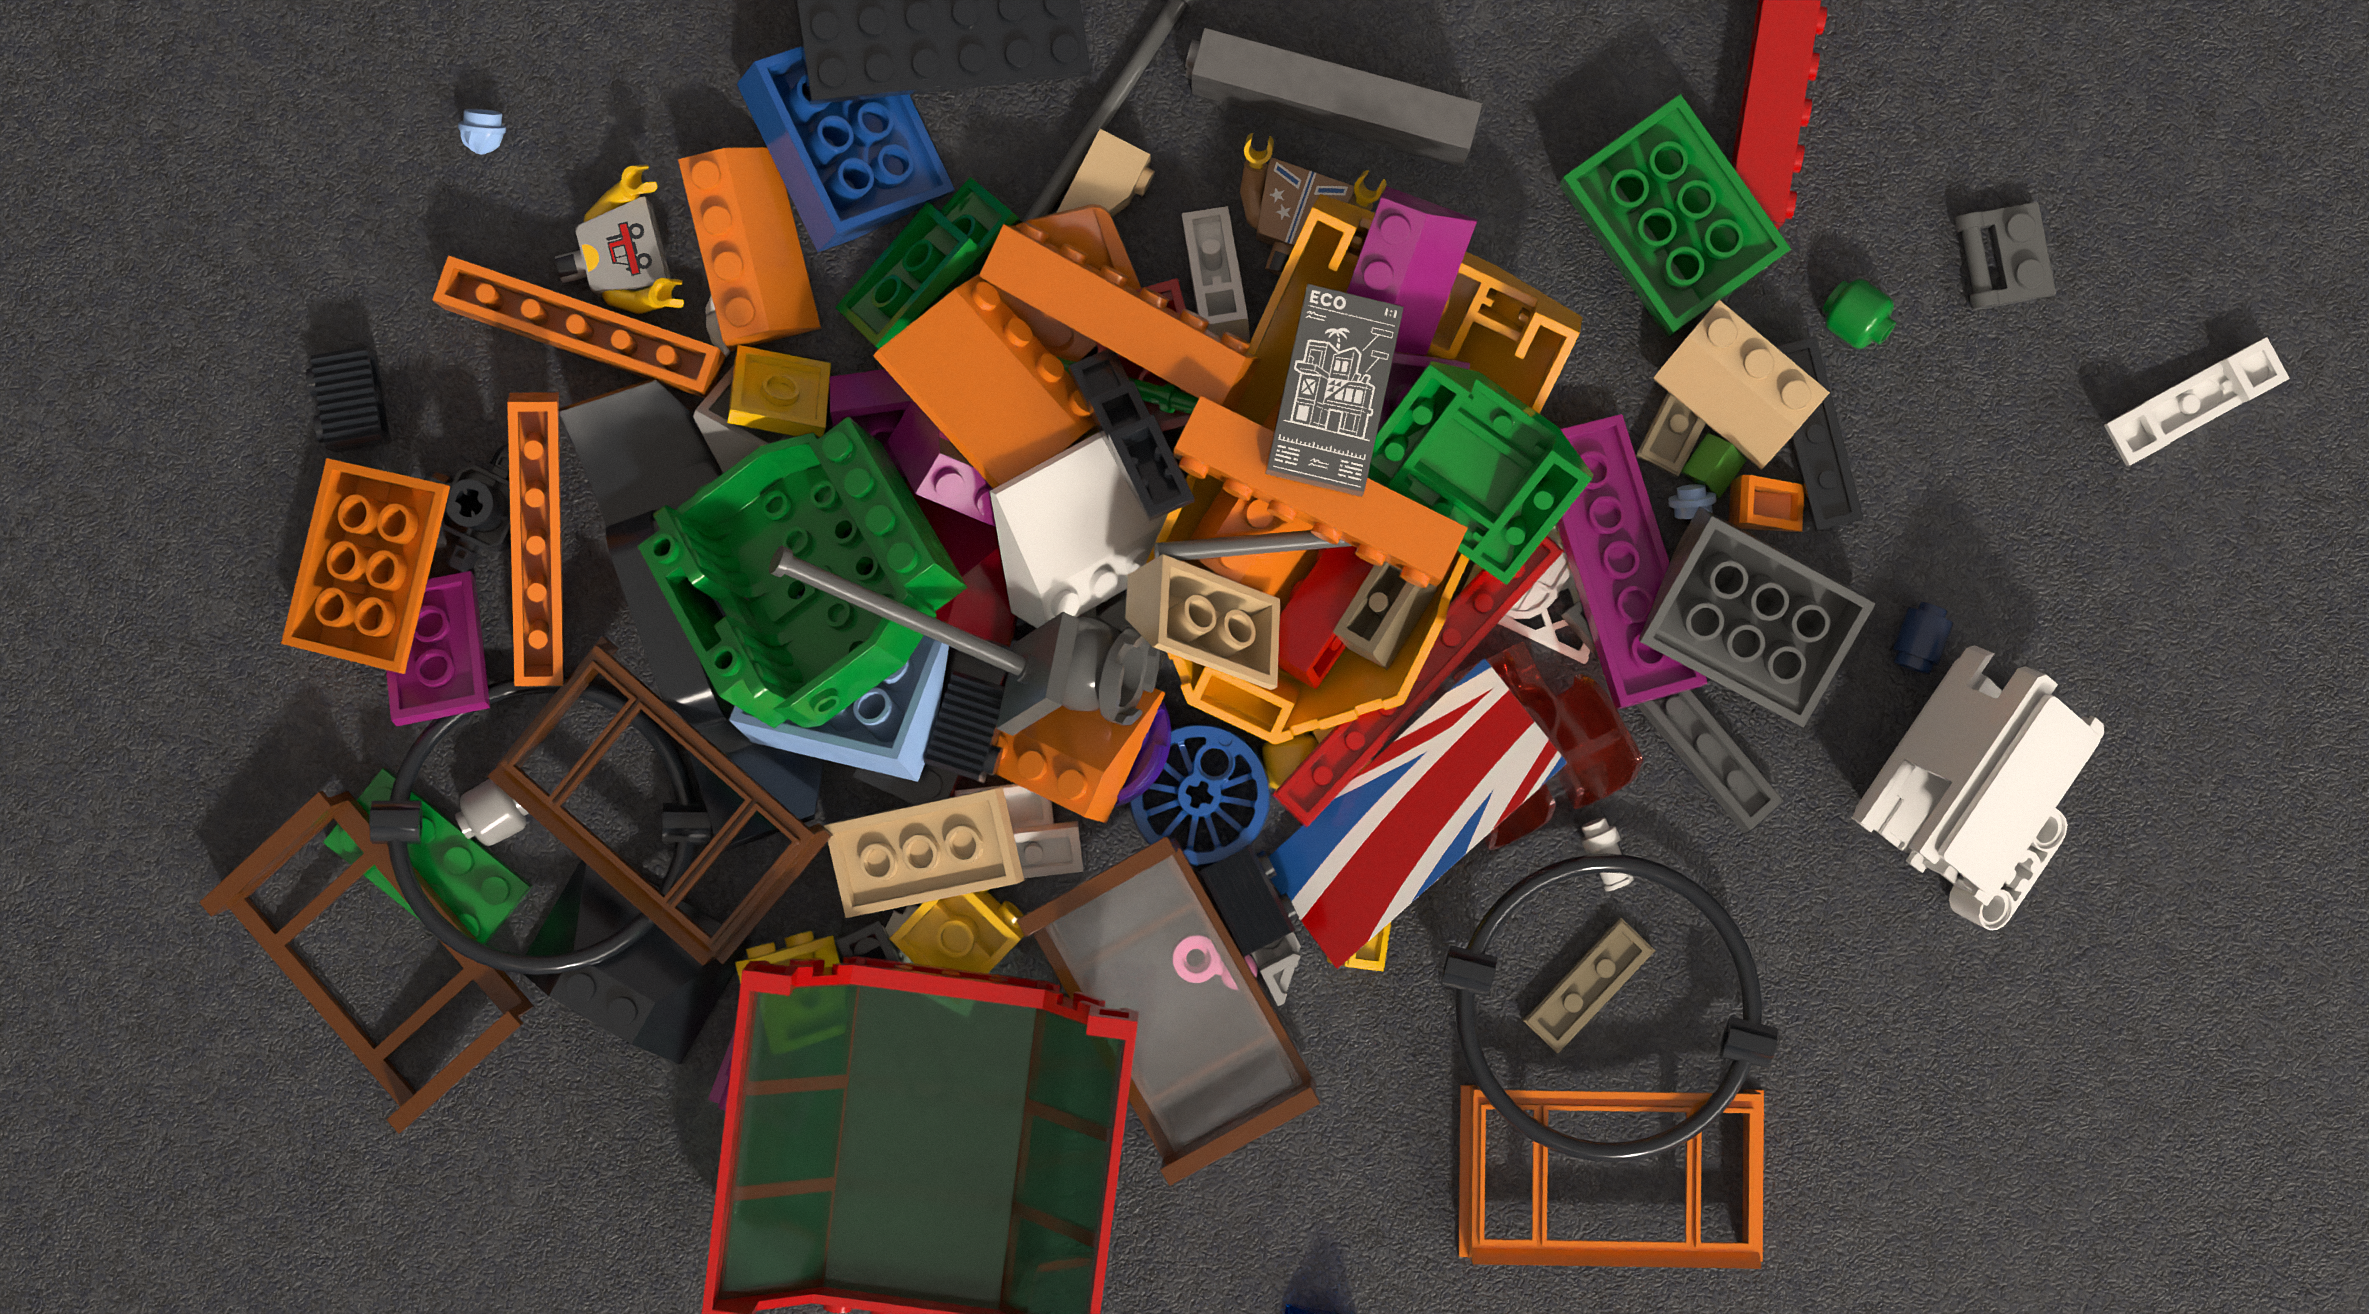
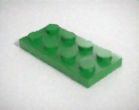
(459, 869)

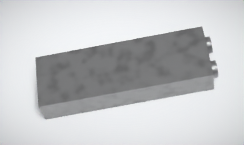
(1332, 97)

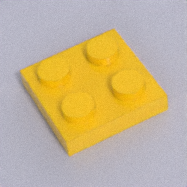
(779, 392)

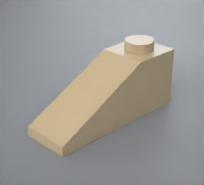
(1109, 175)

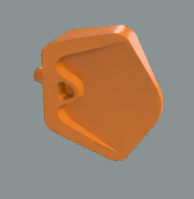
(1094, 233)

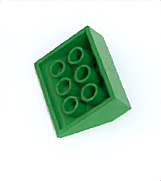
(1674, 215)

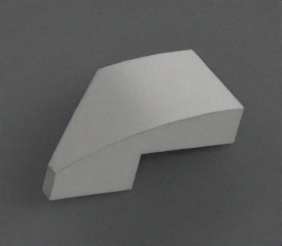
(1278, 964)

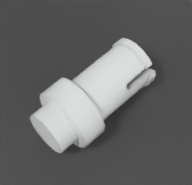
(1603, 839)

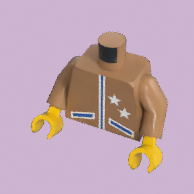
(1282, 195)

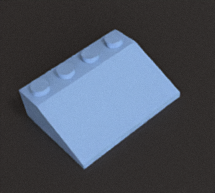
(877, 732)

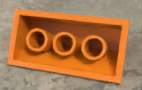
(749, 246)

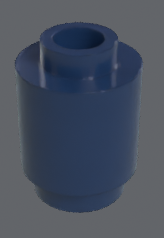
(1922, 638)

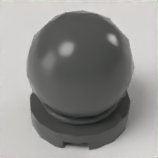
(1110, 671)

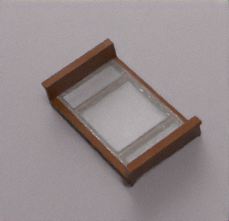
(1208, 1044)

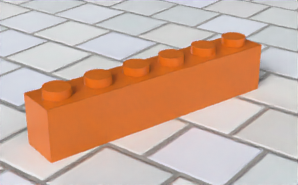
(1119, 316)
(578, 327)
(1378, 523)
(536, 538)

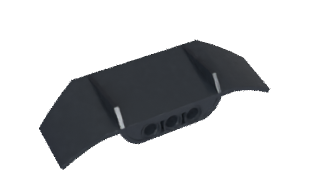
(648, 454)

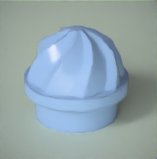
(481, 130)

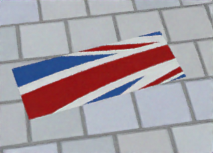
(1414, 812)

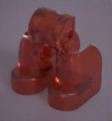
(1583, 730)

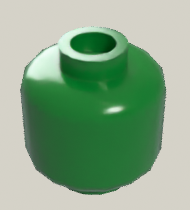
(1859, 313)

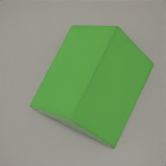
(1714, 464)

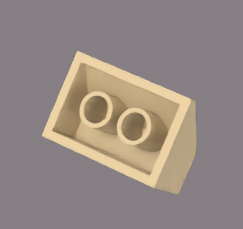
(1740, 385)
(1206, 619)

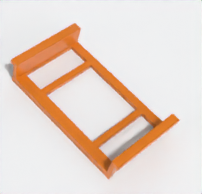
(1613, 1253)

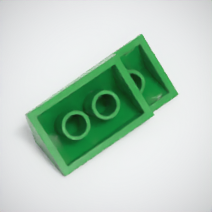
(926, 262)

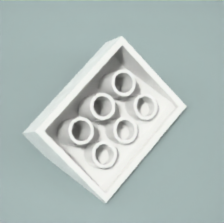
(1070, 533)

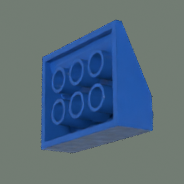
(843, 160)

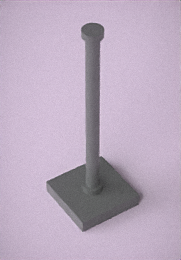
(1035, 667)

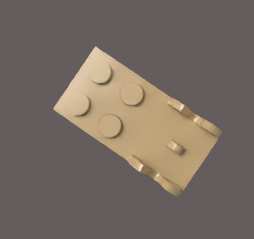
(924, 852)

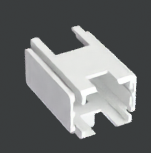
(1982, 785)

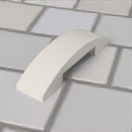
(2196, 401)

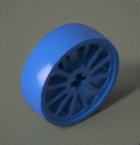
(1232, 745)

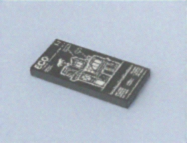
(1334, 390)

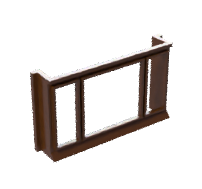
(269, 857)
(613, 868)

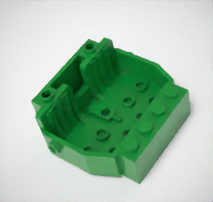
(816, 651)

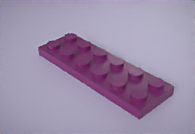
(1619, 565)

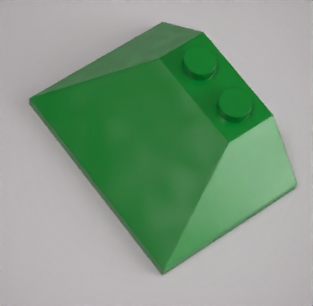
(1481, 462)

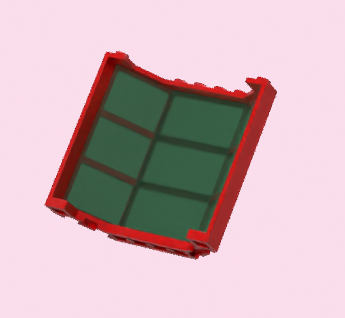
(917, 1142)

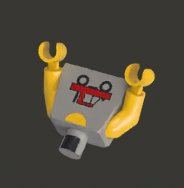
(623, 249)

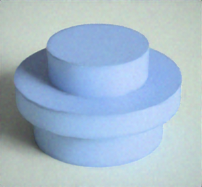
(1689, 499)

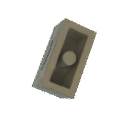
(1383, 615)

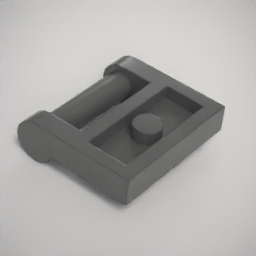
(2019, 254)

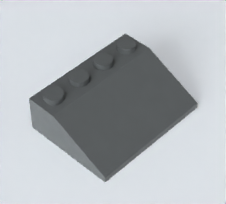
(1753, 617)

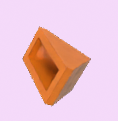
(1766, 504)

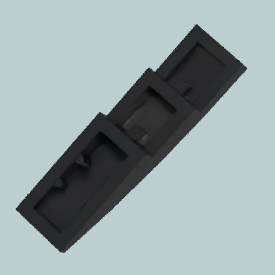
(1131, 434)

